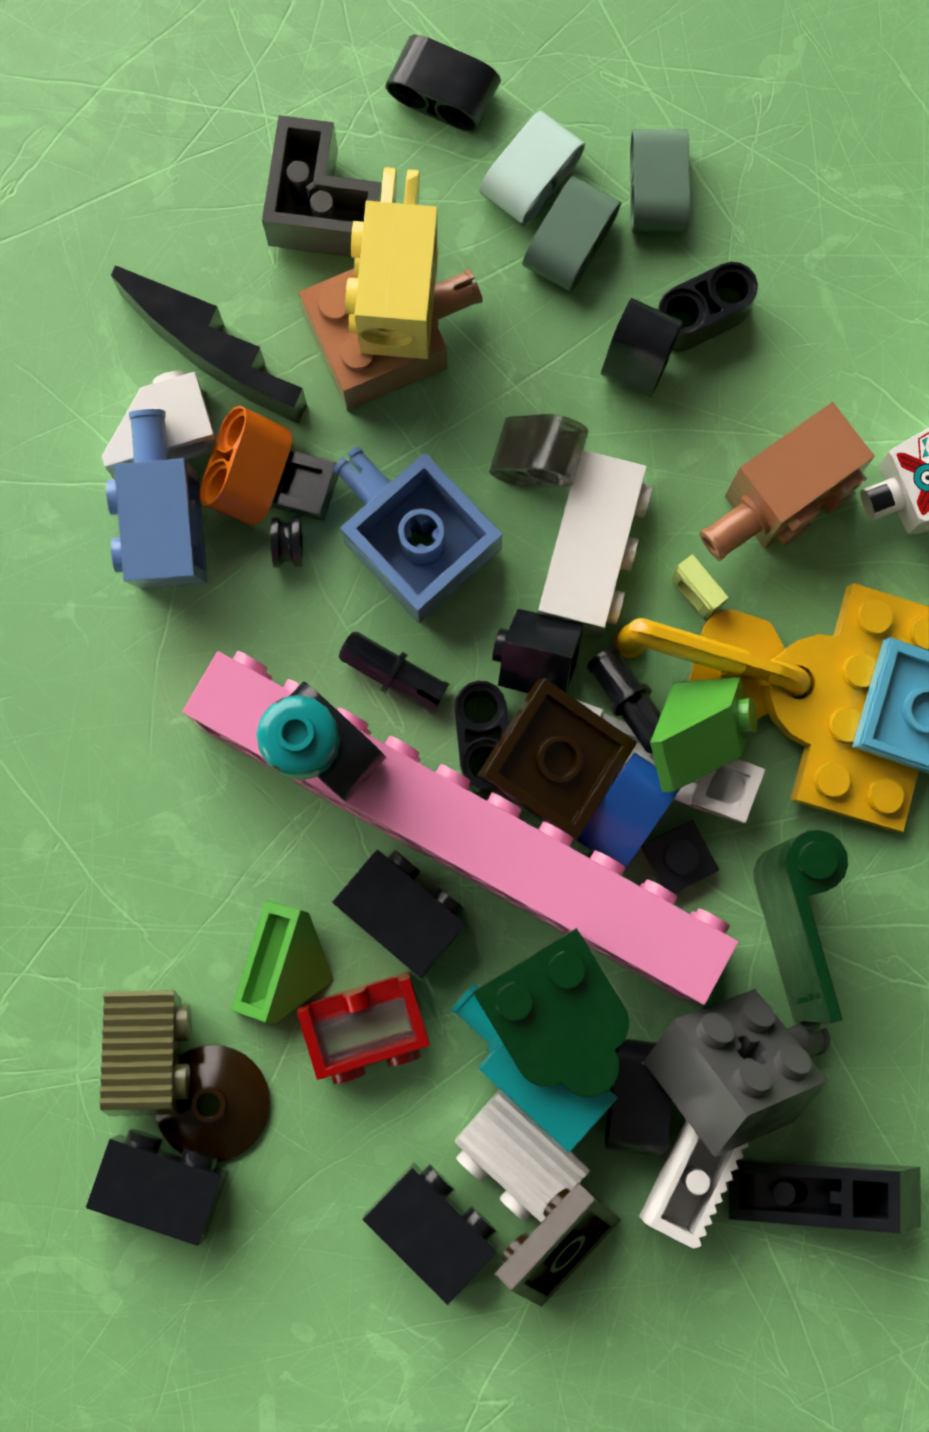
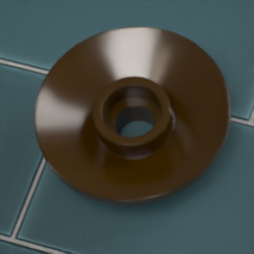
(242, 1099)

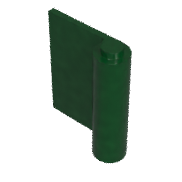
(783, 883)

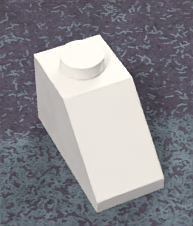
(186, 421)

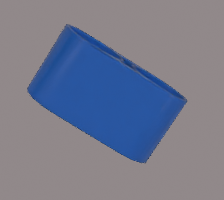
(627, 812)

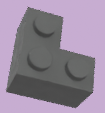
(304, 200)

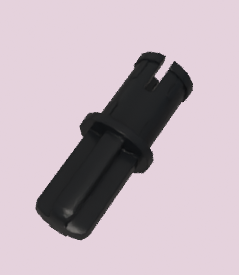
(393, 671)
(627, 694)

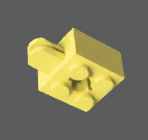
(394, 272)

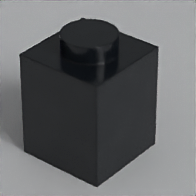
(537, 649)

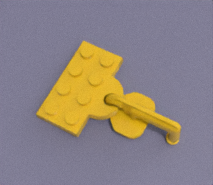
(835, 681)

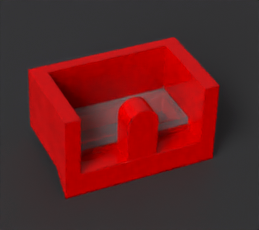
(363, 1028)

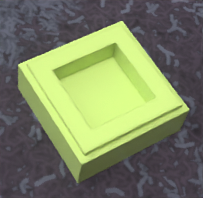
(699, 587)

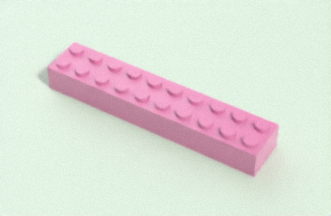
(491, 843)

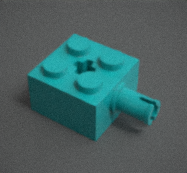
(554, 1108)

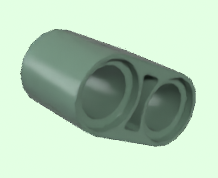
(659, 180)
(571, 233)

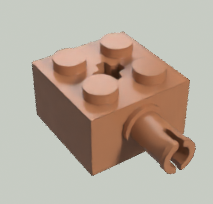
(369, 376)
(790, 483)

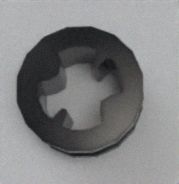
(286, 542)

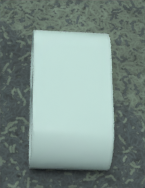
(532, 167)

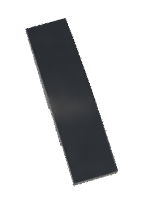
(196, 332)

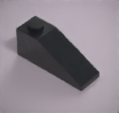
(827, 1194)

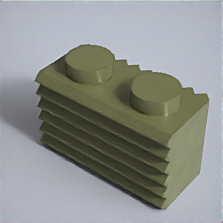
(143, 1053)

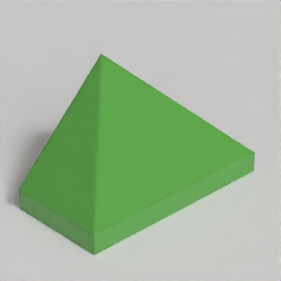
(282, 965)

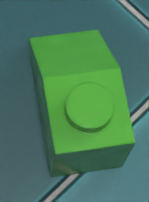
(701, 730)

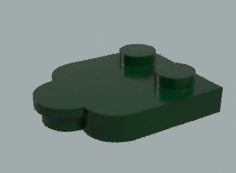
(559, 1017)

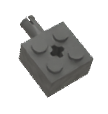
(738, 1070)

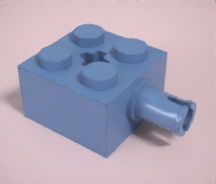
(419, 502)
(156, 511)

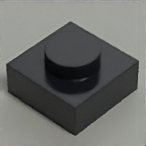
(306, 485)
(680, 857)

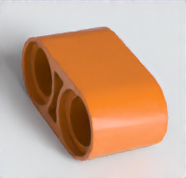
(245, 466)

